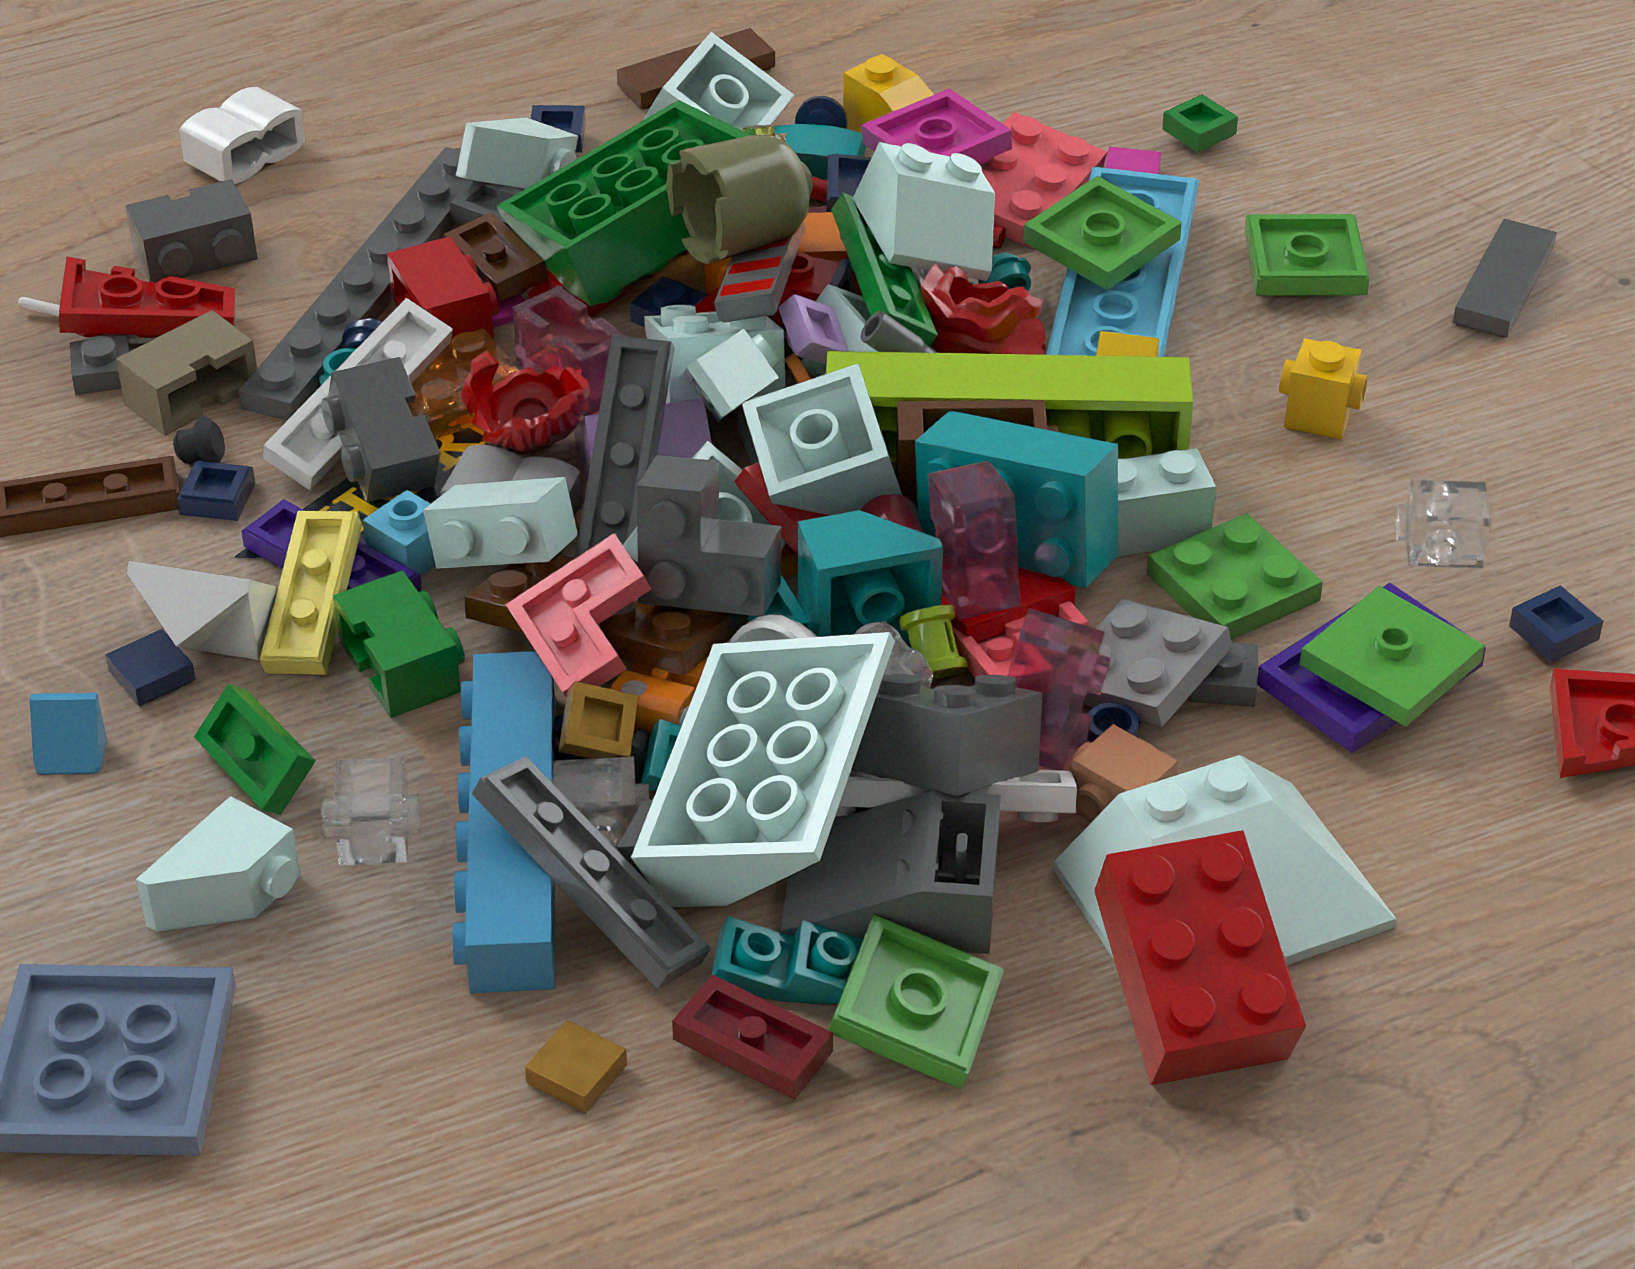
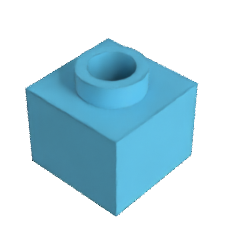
(401, 532)

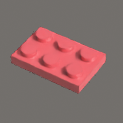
(1036, 172)

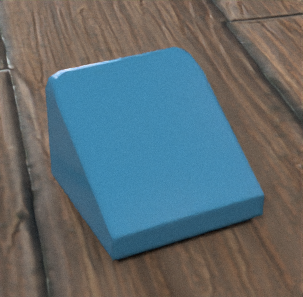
(67, 733)

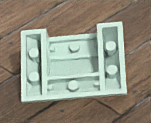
(1305, 874)

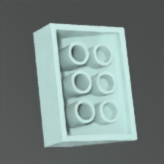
(759, 765)

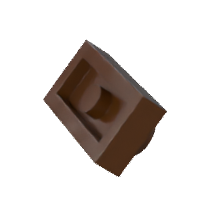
(499, 256)

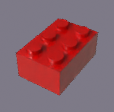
(1198, 957)

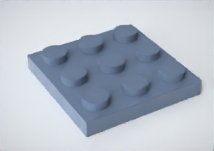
(111, 1058)

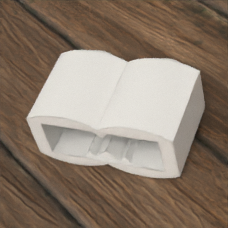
(242, 135)

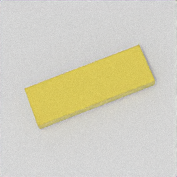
(303, 612)

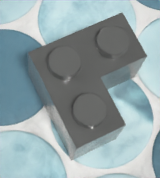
(692, 554)
(951, 734)

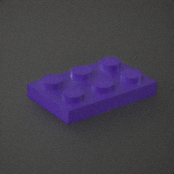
(1322, 703)

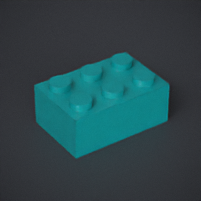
(1059, 482)

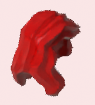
(981, 316)
(526, 407)

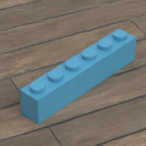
(504, 890)

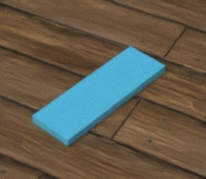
(1143, 300)

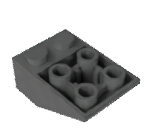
(910, 862)

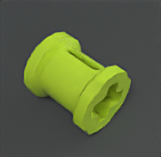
(934, 638)

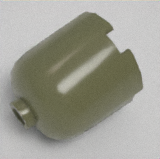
(738, 195)

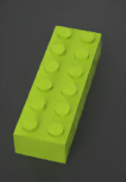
(1110, 399)

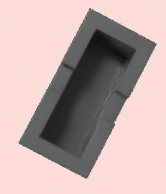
(192, 232)
(379, 436)

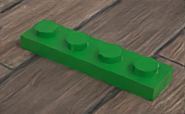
(882, 284)

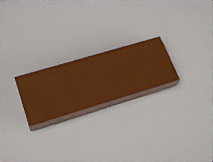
(647, 78)
(88, 496)

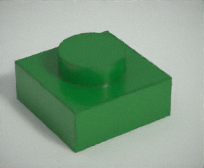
(1200, 123)

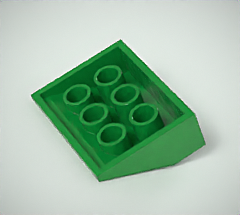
(609, 210)

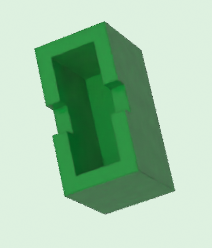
(401, 639)

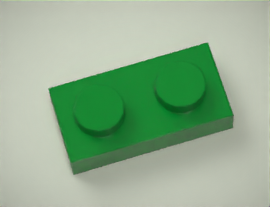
(254, 749)

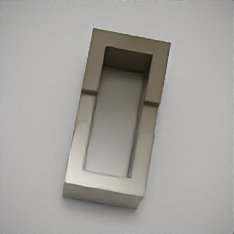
(185, 371)

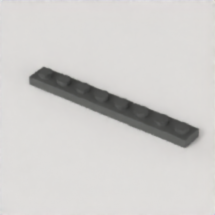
(356, 293)

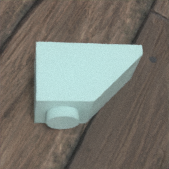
(514, 151)
(733, 373)
(220, 870)

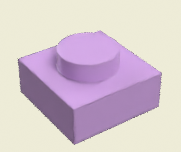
(811, 329)

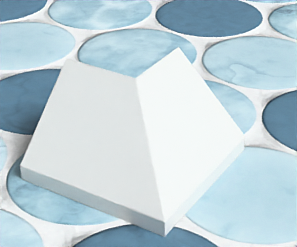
(207, 609)

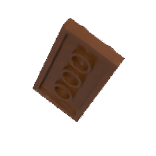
(639, 632)

